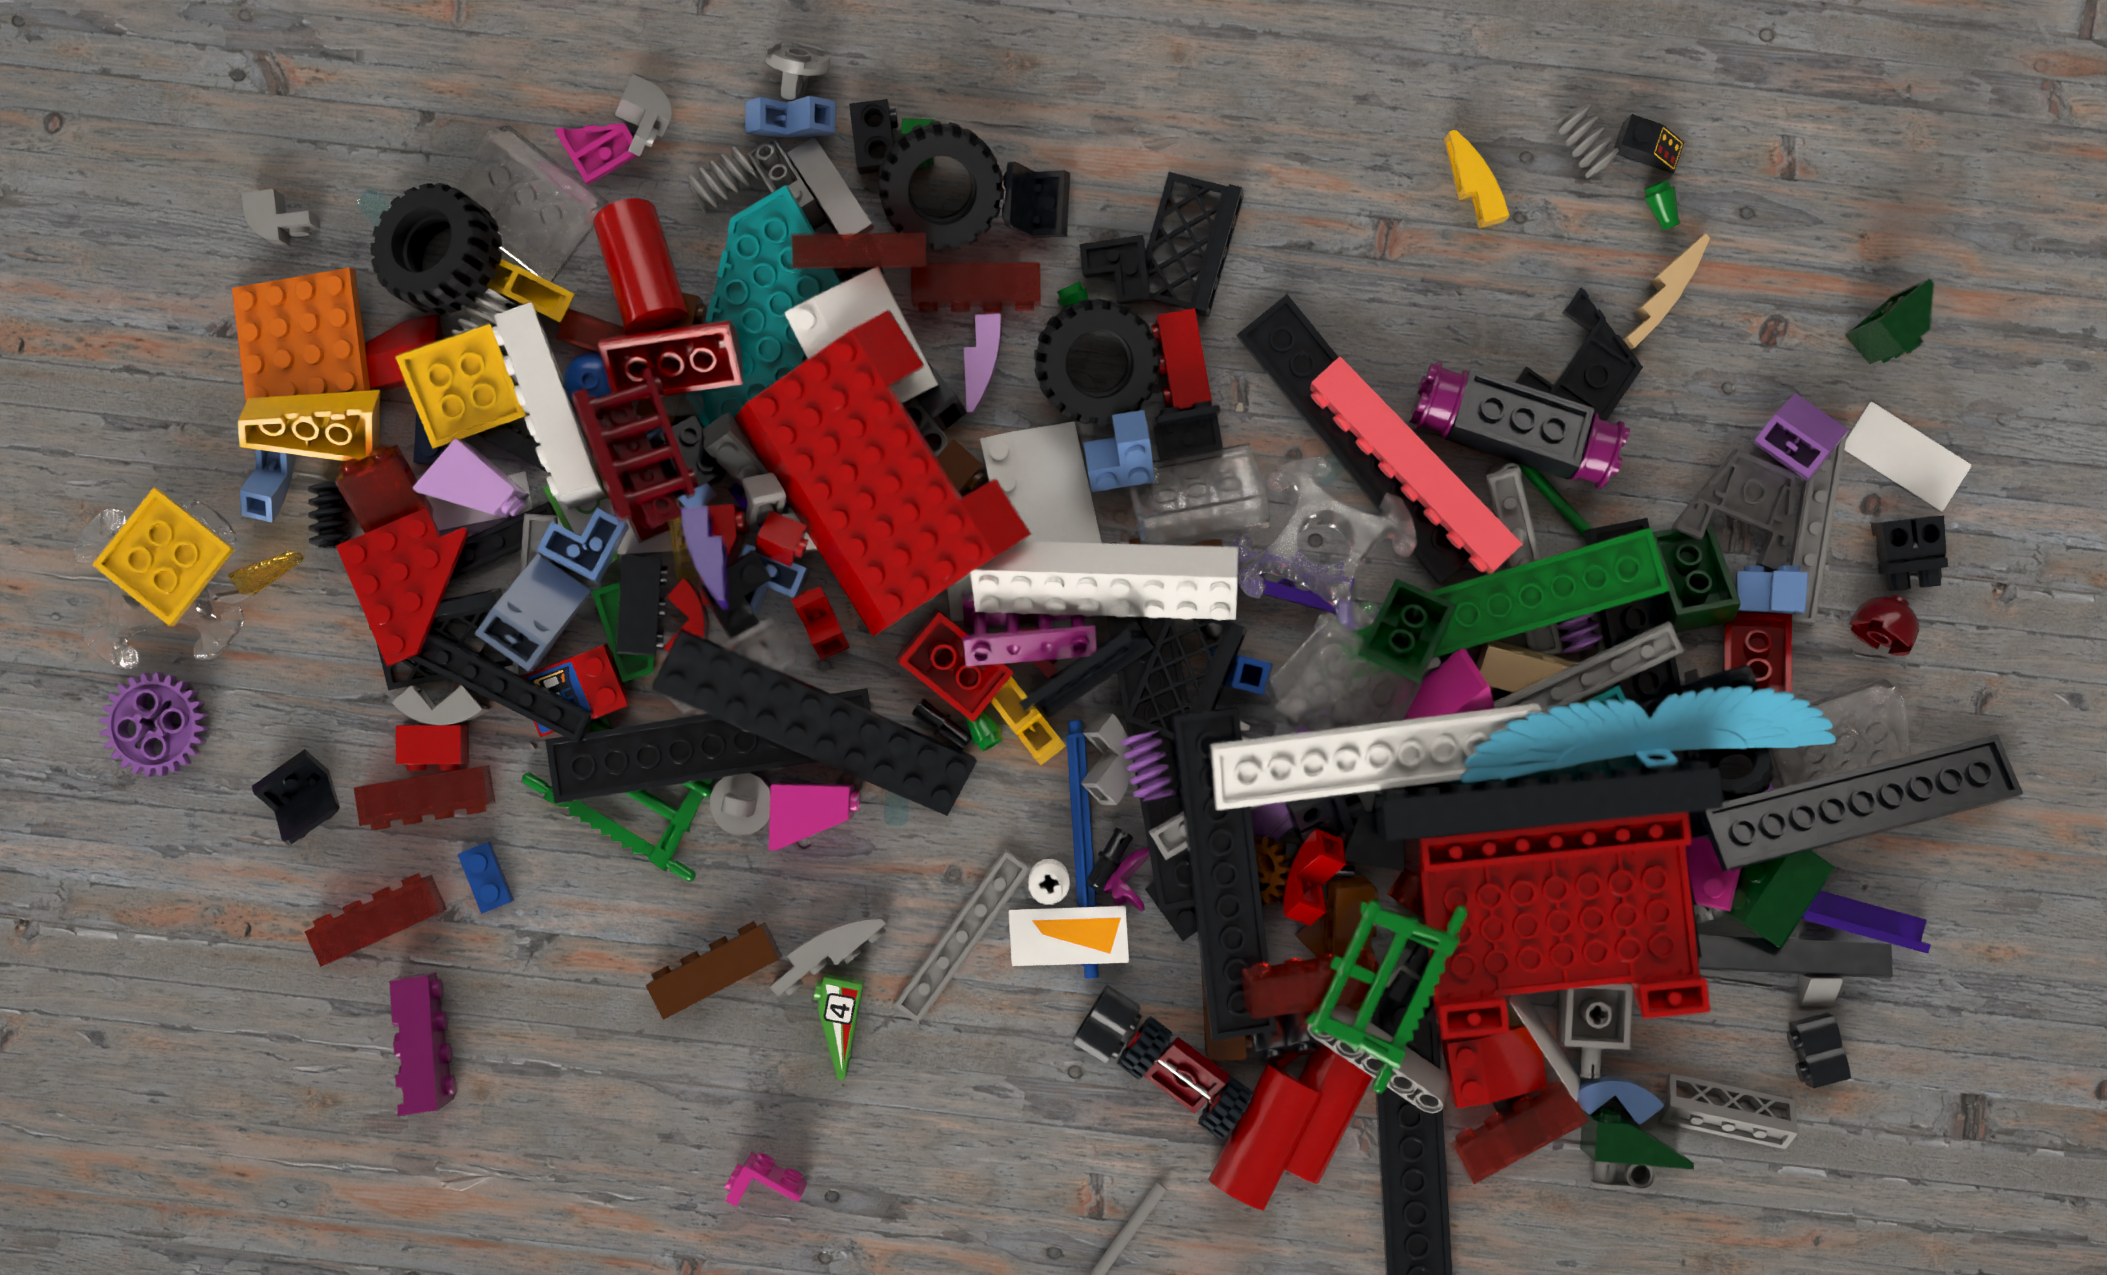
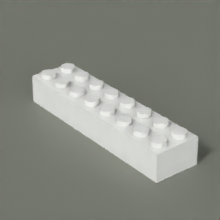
(1110, 580)

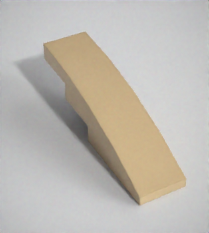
(1670, 286)

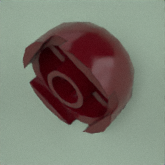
(1886, 623)

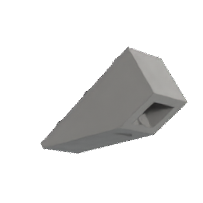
(778, 171)

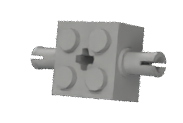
(1605, 1030)

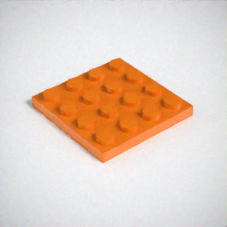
(301, 335)

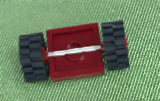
(1186, 1077)

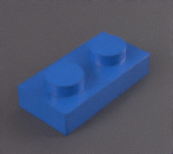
(485, 877)

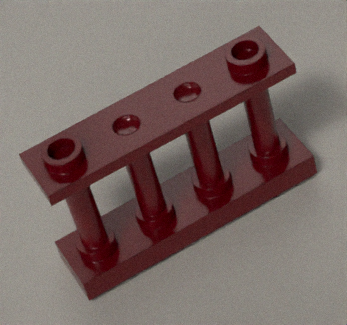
(613, 469)
(651, 516)

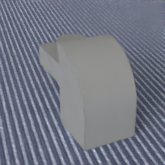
(647, 108)
(268, 217)

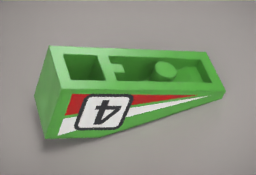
(838, 1011)

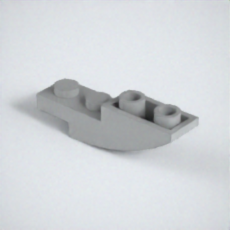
(837, 943)

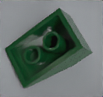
(1697, 580)
(1407, 630)
(1617, 1140)

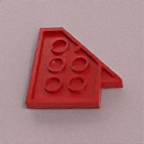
(402, 579)

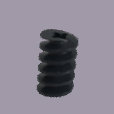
(327, 515)

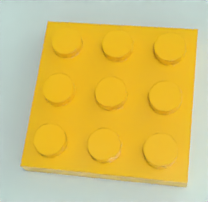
(460, 385)
(163, 557)

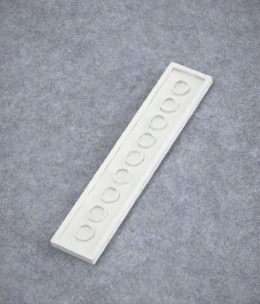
(1353, 757)

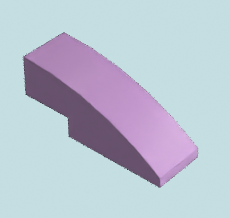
(981, 360)

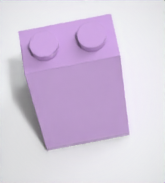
(473, 481)

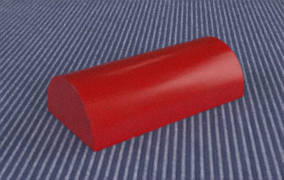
(639, 265)
(682, 358)
(1342, 1091)
(1265, 1137)

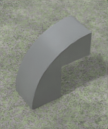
(457, 708)
(1109, 776)

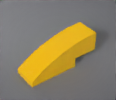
(1475, 181)
(528, 287)
(1027, 725)

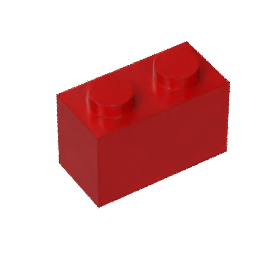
(432, 745)

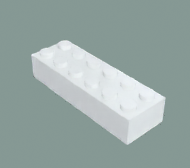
(551, 413)

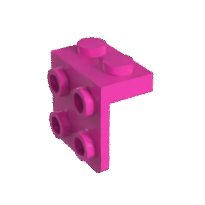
(762, 1168)

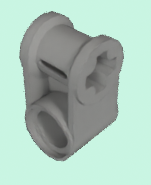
(1618, 1176)

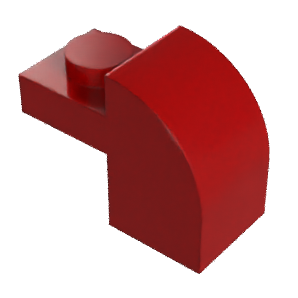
(820, 622)

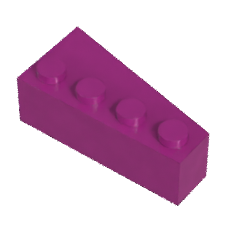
(421, 1044)

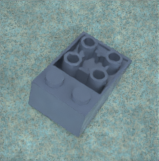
(533, 613)

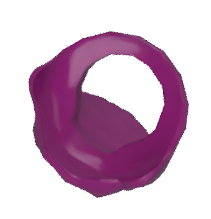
(1117, 882)

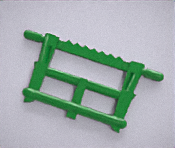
(663, 852)
(1355, 1036)

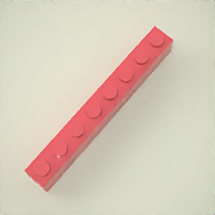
(1414, 465)

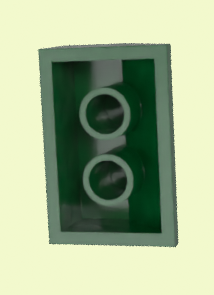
(1895, 324)
(1777, 894)

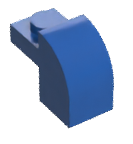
(1248, 674)

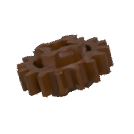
(1273, 867)

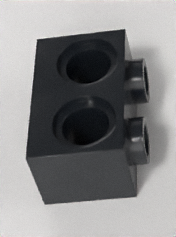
(868, 137)

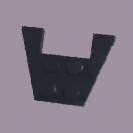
(1599, 368)

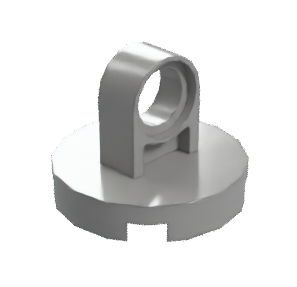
(797, 65)
(741, 803)

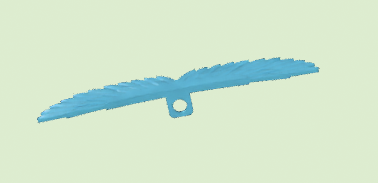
(1680, 723)

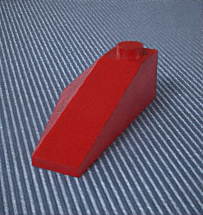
(381, 351)

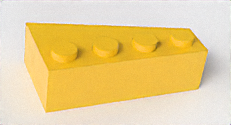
(313, 424)

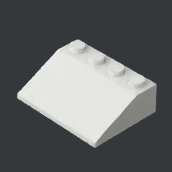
(847, 306)
(1045, 481)

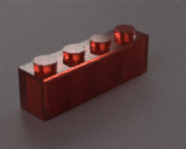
(858, 250)
(976, 286)
(424, 795)
(375, 920)
(1300, 985)
(1518, 1131)

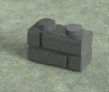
(732, 449)

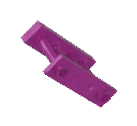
(1023, 645)

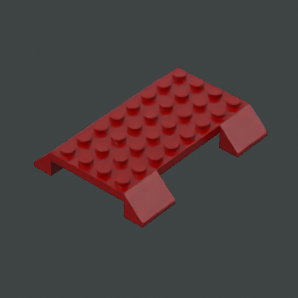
(870, 479)
(1563, 914)

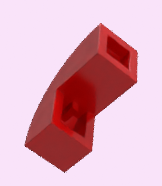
(689, 601)
(1313, 866)

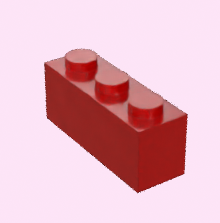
(1181, 359)

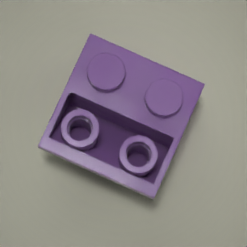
(1800, 437)

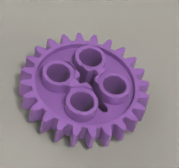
(132, 706)

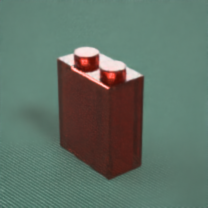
(380, 488)

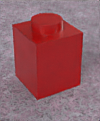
(781, 539)

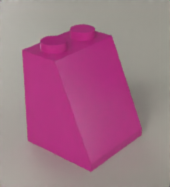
(1452, 689)
(808, 808)

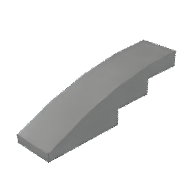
(829, 188)

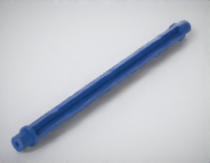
(1081, 823)

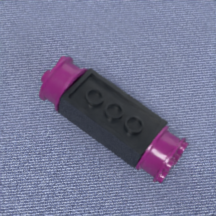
(1519, 424)

